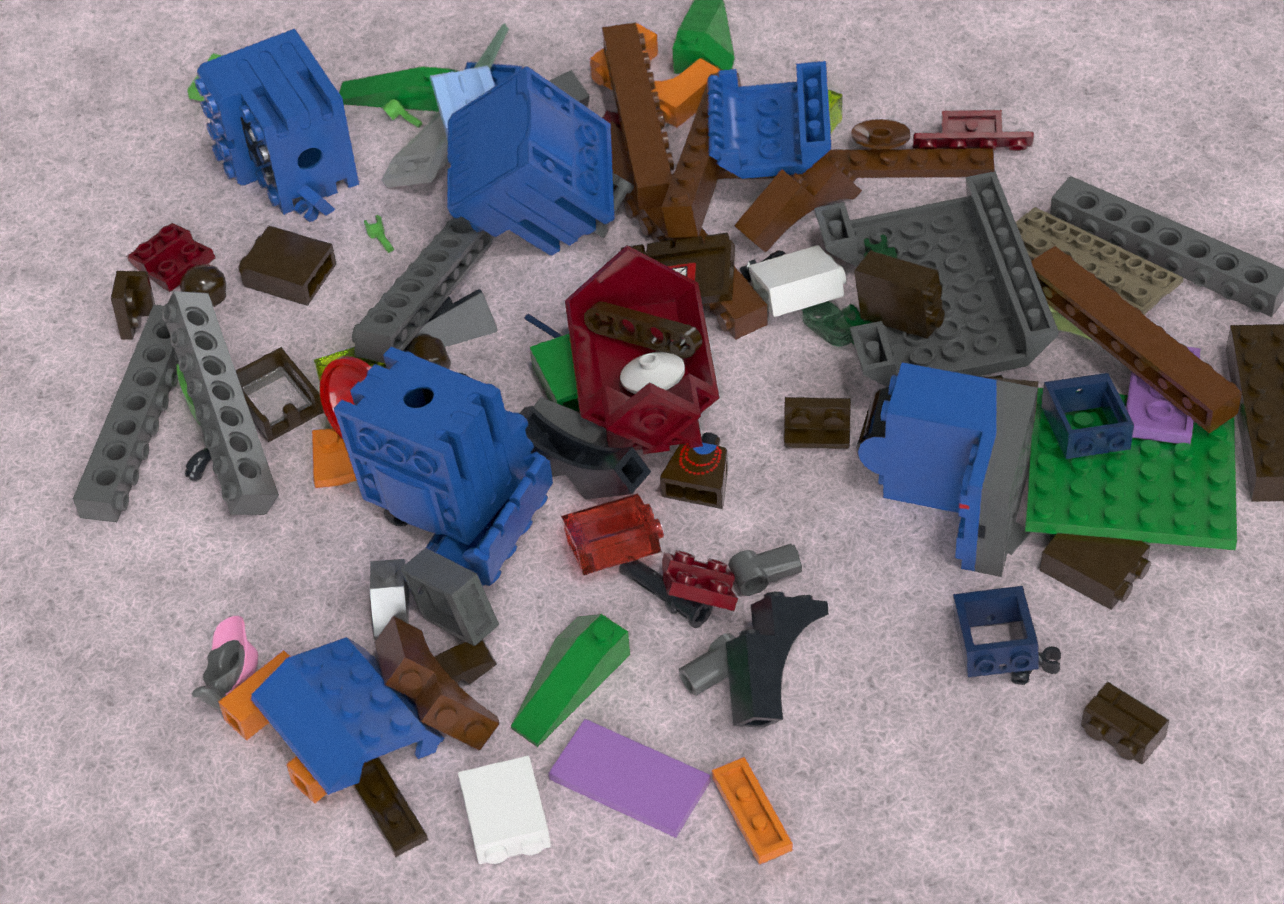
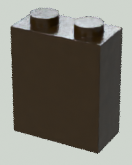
(287, 265)
(899, 294)
(1096, 565)

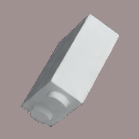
(797, 280)
(504, 810)

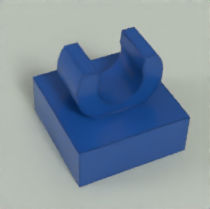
(312, 202)

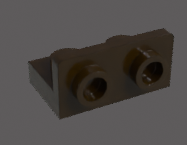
(131, 300)
(817, 422)

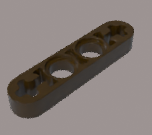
(642, 324)

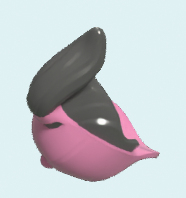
(229, 662)

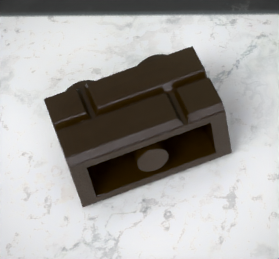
(1124, 723)

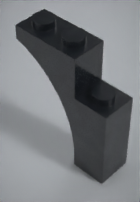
(591, 468)
(760, 654)

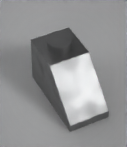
(388, 593)

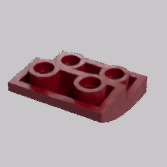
(169, 256)
(699, 581)

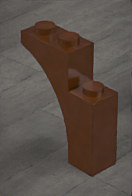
(793, 197)
(440, 701)

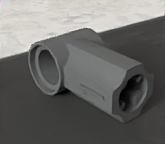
(756, 570)
(707, 668)

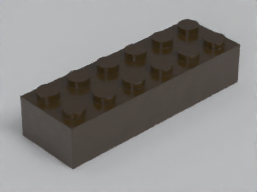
(1257, 370)

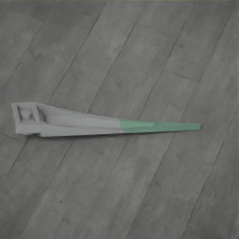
(429, 148)

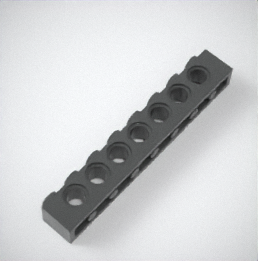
(1171, 245)
(420, 290)
(219, 404)
(129, 424)

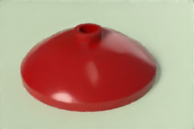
(337, 382)

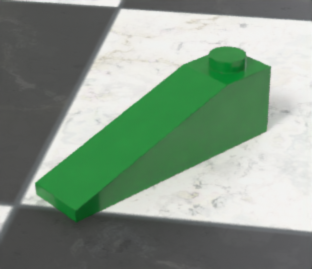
(704, 36)
(408, 87)
(570, 673)

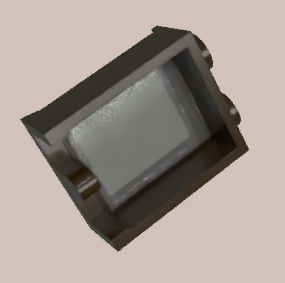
(278, 394)

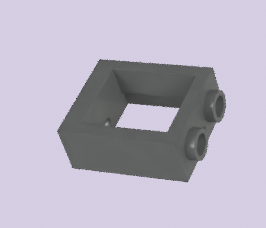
(450, 596)

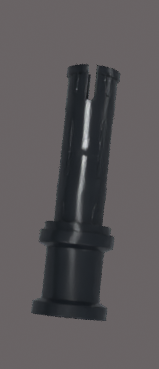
(651, 580)

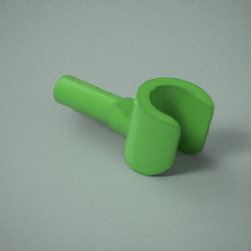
(394, 109)
(377, 231)

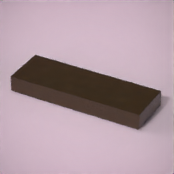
(389, 808)

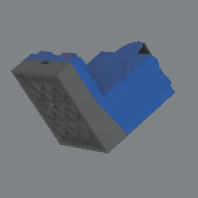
(957, 449)

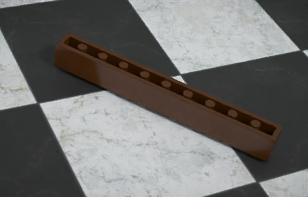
(737, 316)

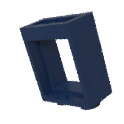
(1095, 392)
(991, 608)

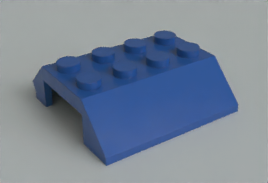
(769, 125)
(501, 533)
(340, 712)

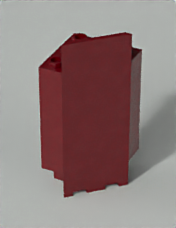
(652, 416)

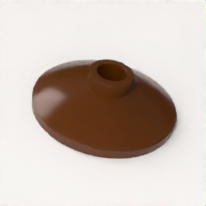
(880, 134)

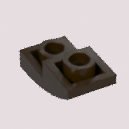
(467, 661)

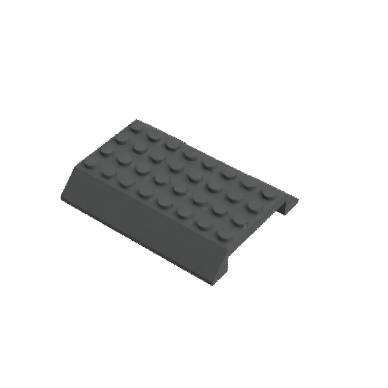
(988, 284)

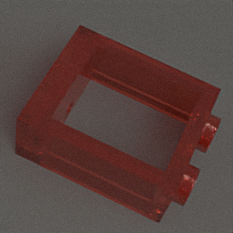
(612, 533)

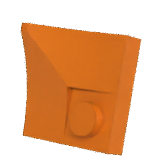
(330, 459)

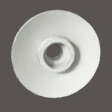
(657, 368)

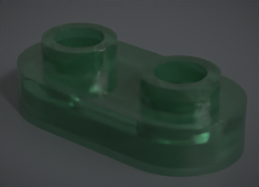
(826, 325)

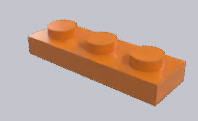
(752, 810)

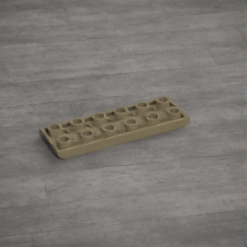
(1131, 276)

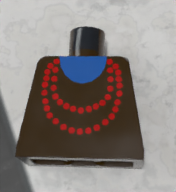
(697, 473)

